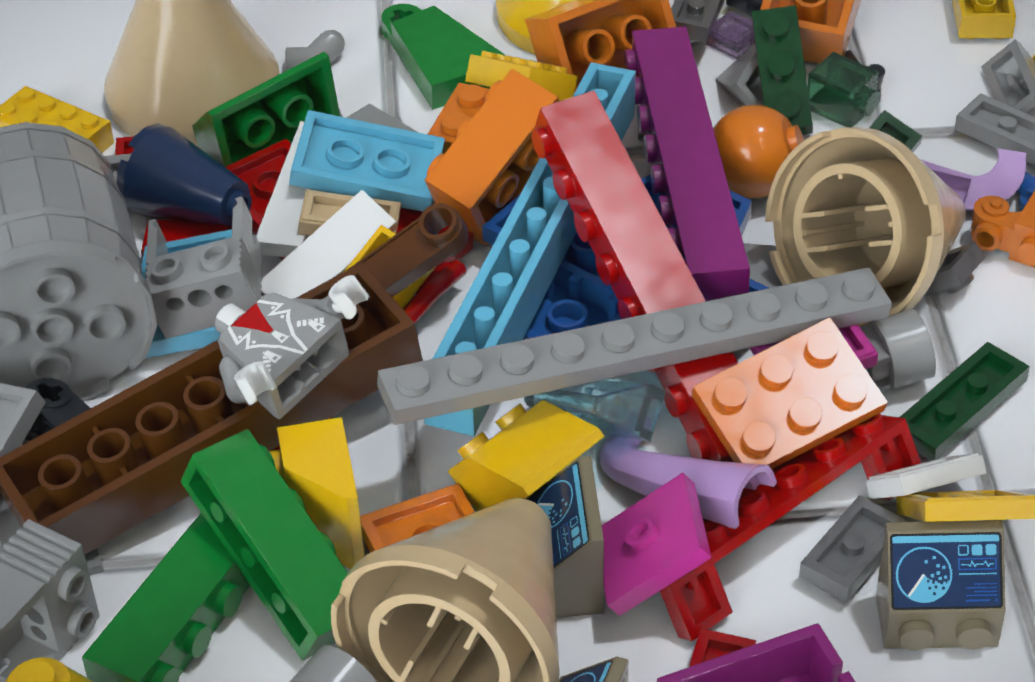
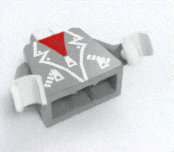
(284, 345)

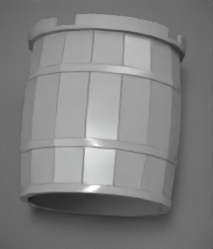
(67, 265)

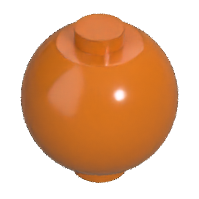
(753, 147)

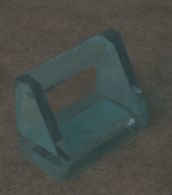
(611, 405)

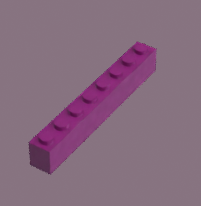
(686, 161)

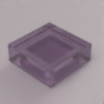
(732, 35)

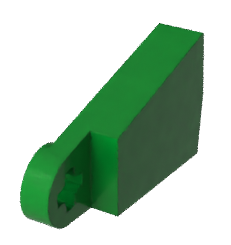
(432, 48)

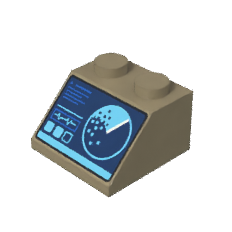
(576, 538)
(942, 584)

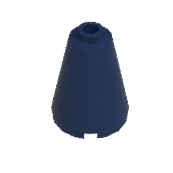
(178, 179)

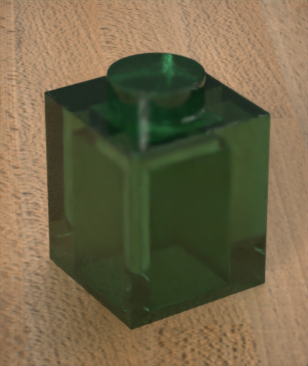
(843, 90)

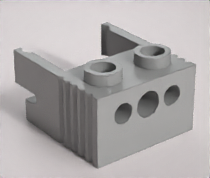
(201, 280)
(43, 596)

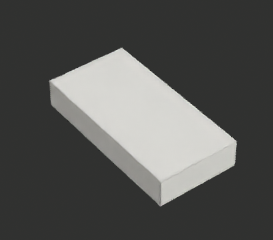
(925, 475)

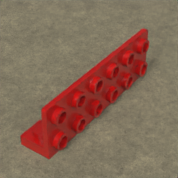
(880, 445)

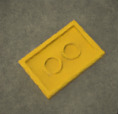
(966, 505)

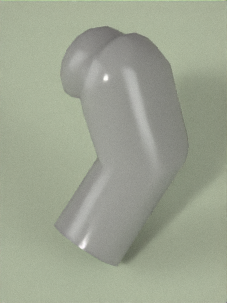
(329, 42)

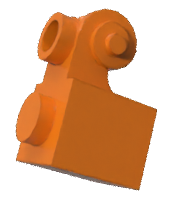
(1004, 230)

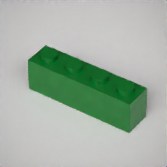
(269, 537)
(170, 613)

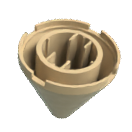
(183, 62)
(858, 204)
(456, 602)

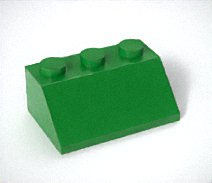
(267, 112)

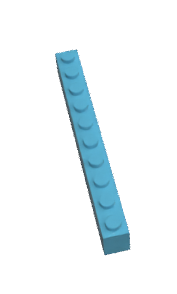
(526, 252)

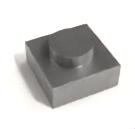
(957, 269)

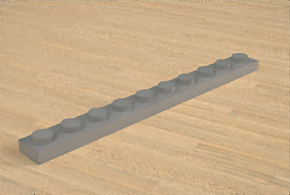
(627, 345)

